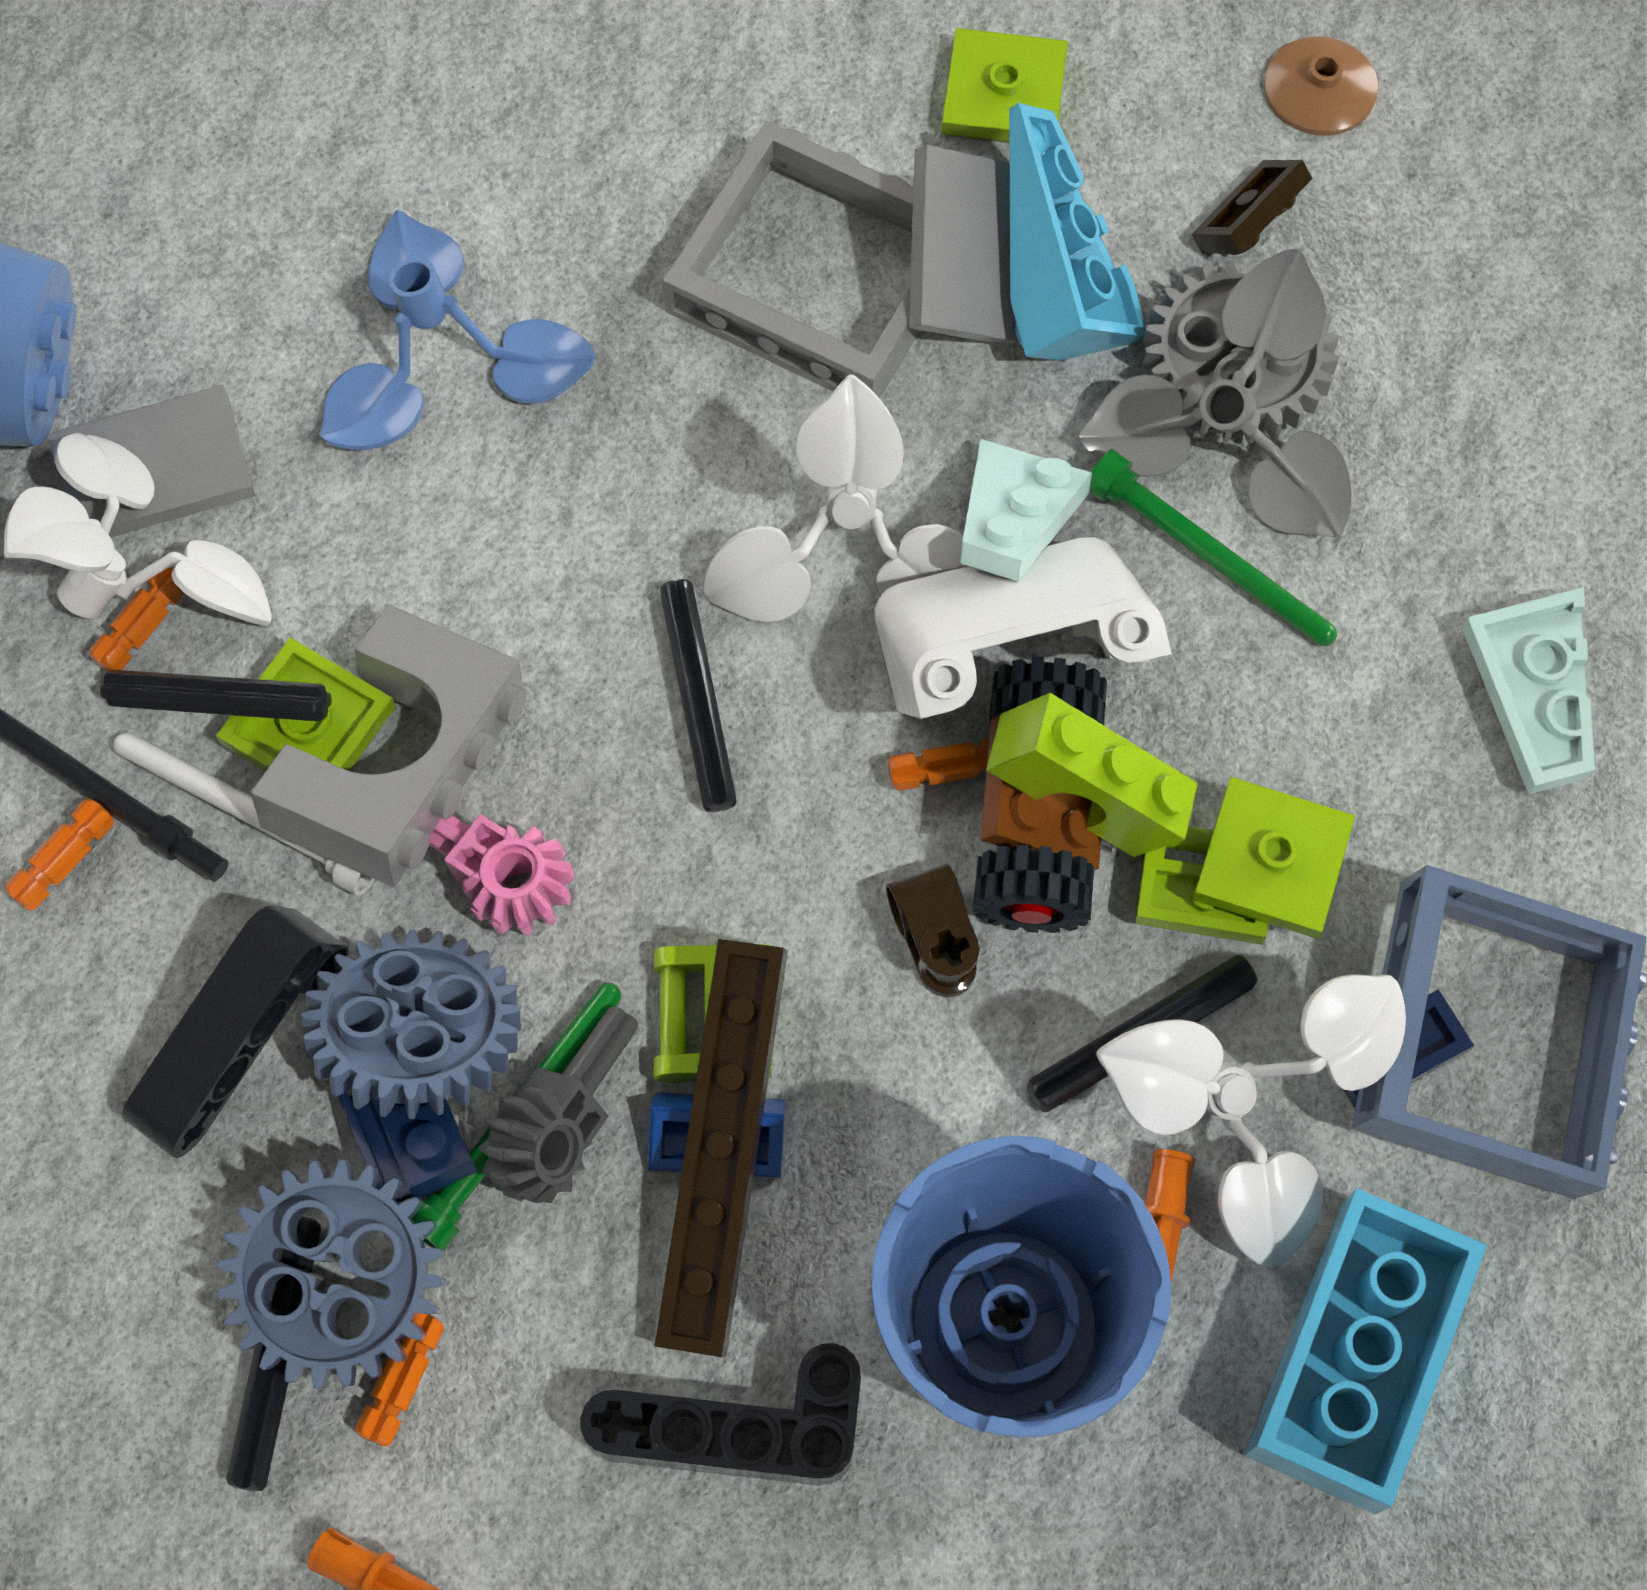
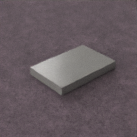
(961, 246)
(187, 448)

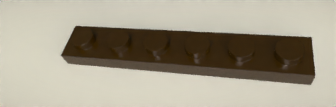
(721, 1148)

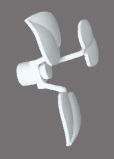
(853, 451)
(57, 530)
(1177, 1072)

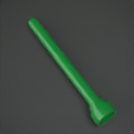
(1116, 481)
(445, 1205)

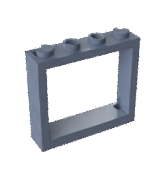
(1605, 1045)

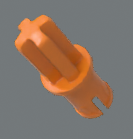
(1168, 1197)
(358, 1567)

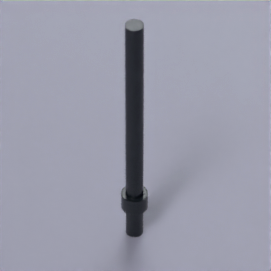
(164, 834)

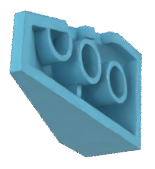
(1061, 274)

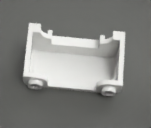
(941, 618)

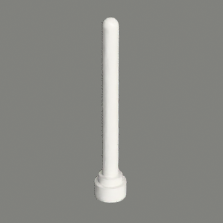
(225, 798)

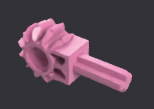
(488, 856)

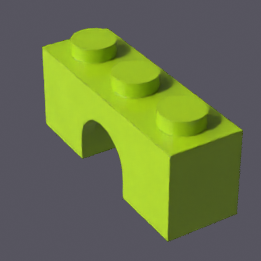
(1058, 749)

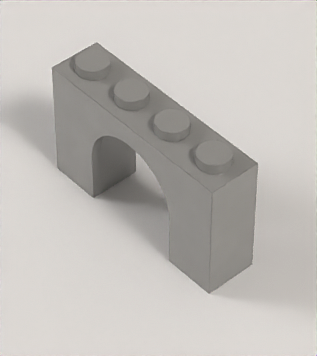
(387, 819)

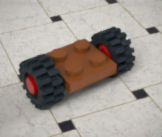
(1044, 851)

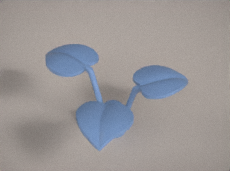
(412, 274)

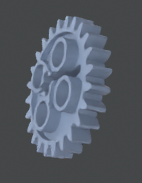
(411, 1023)
(310, 1333)

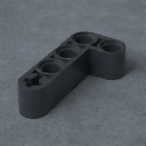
(229, 1026)
(723, 1420)

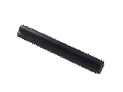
(216, 695)
(698, 696)
(1188, 1003)
(267, 1388)

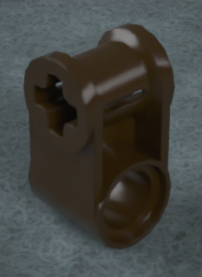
(935, 921)

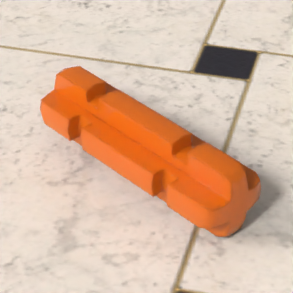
(136, 622)
(938, 765)
(59, 854)
(398, 1385)

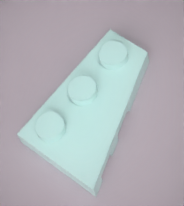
(1017, 508)
(1536, 681)

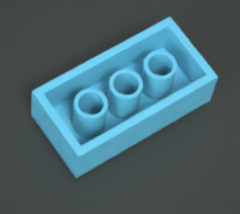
(1366, 1352)

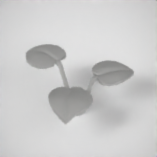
(1304, 483)

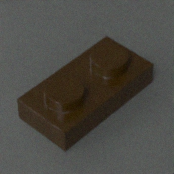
(1252, 207)

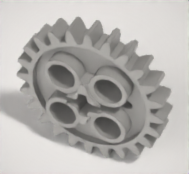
(1196, 313)

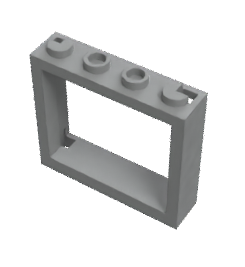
(760, 327)

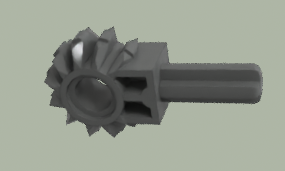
(554, 1118)

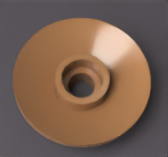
(1315, 101)

